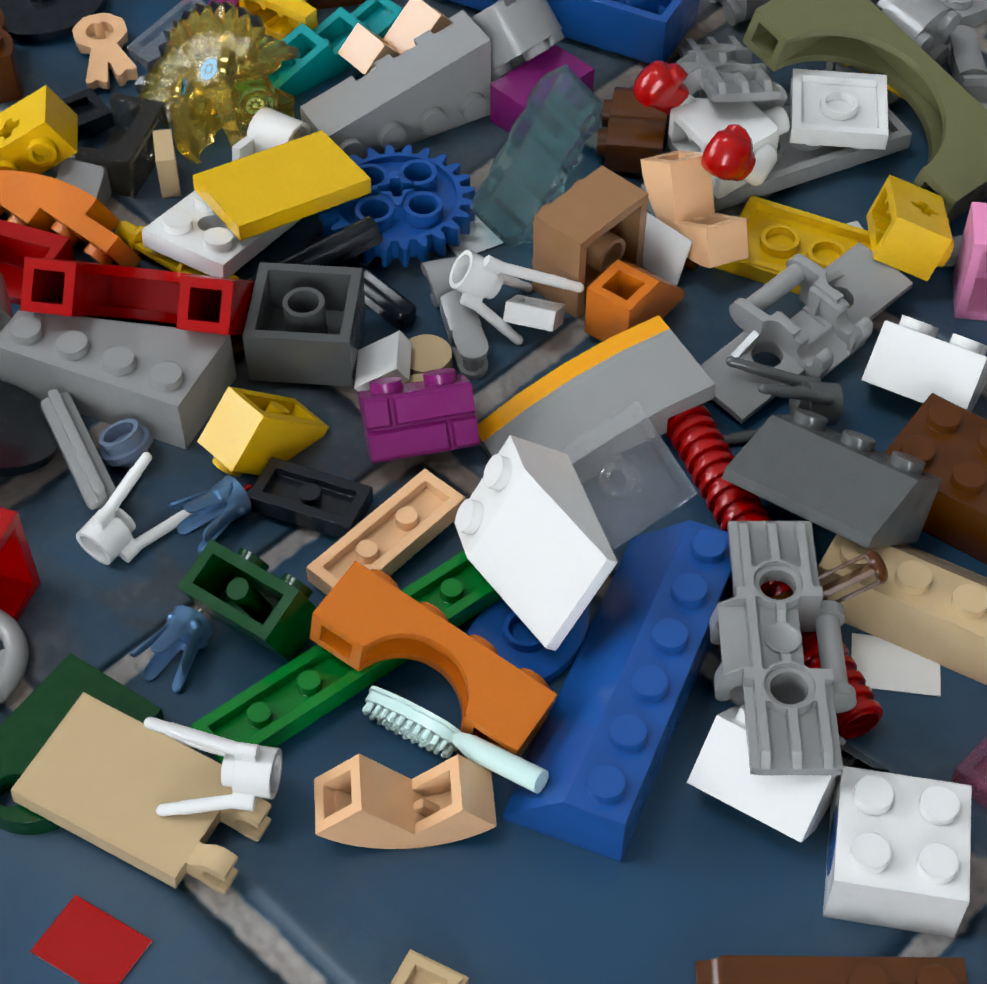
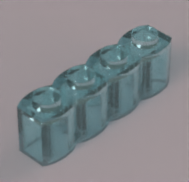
(538, 155)

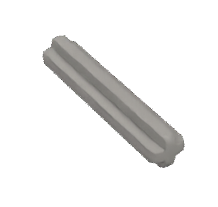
(78, 449)

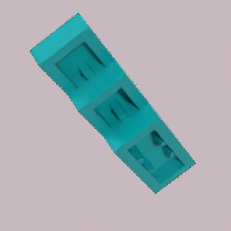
(320, 46)

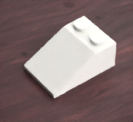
(536, 538)

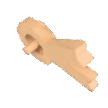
(103, 37)

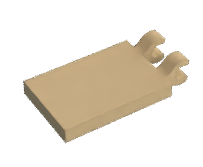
(107, 777)

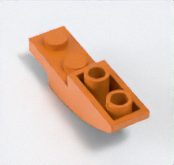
(66, 211)

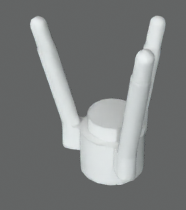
(483, 277)
(111, 528)
(246, 768)

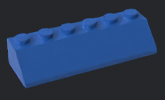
(627, 690)

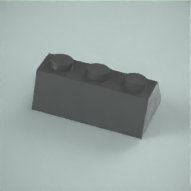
(836, 479)

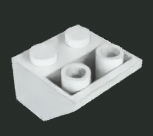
(917, 364)
(781, 801)

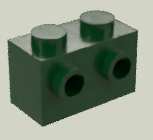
(250, 599)

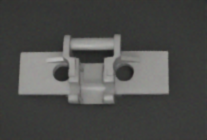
(727, 73)
(814, 337)
(785, 703)

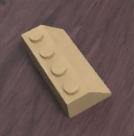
(921, 607)

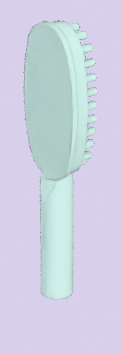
(439, 735)

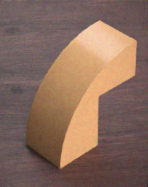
(365, 47)
(685, 201)
(382, 809)

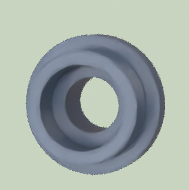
(124, 443)

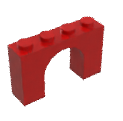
(129, 292)

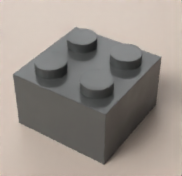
(305, 324)

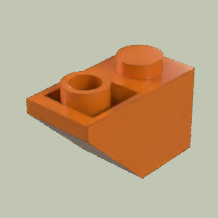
(625, 298)

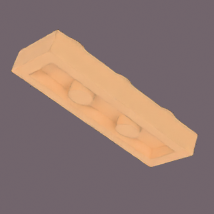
(391, 531)

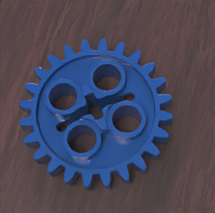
(413, 201)

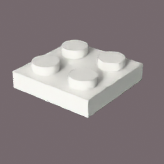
(839, 109)

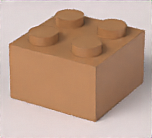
(587, 232)

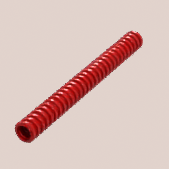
(705, 459)

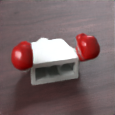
(734, 136)

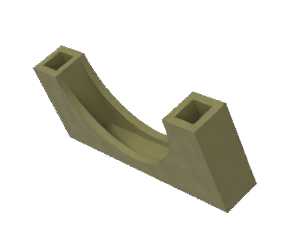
(866, 39)

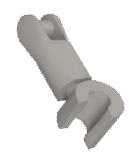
(968, 63)
(460, 322)

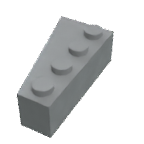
(412, 96)
(121, 369)

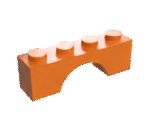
(374, 621)

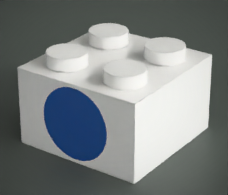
(898, 852)

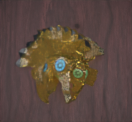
(215, 75)

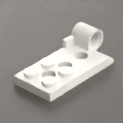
(195, 233)

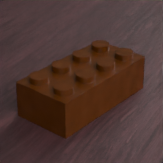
(956, 451)

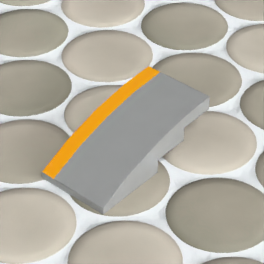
(634, 365)

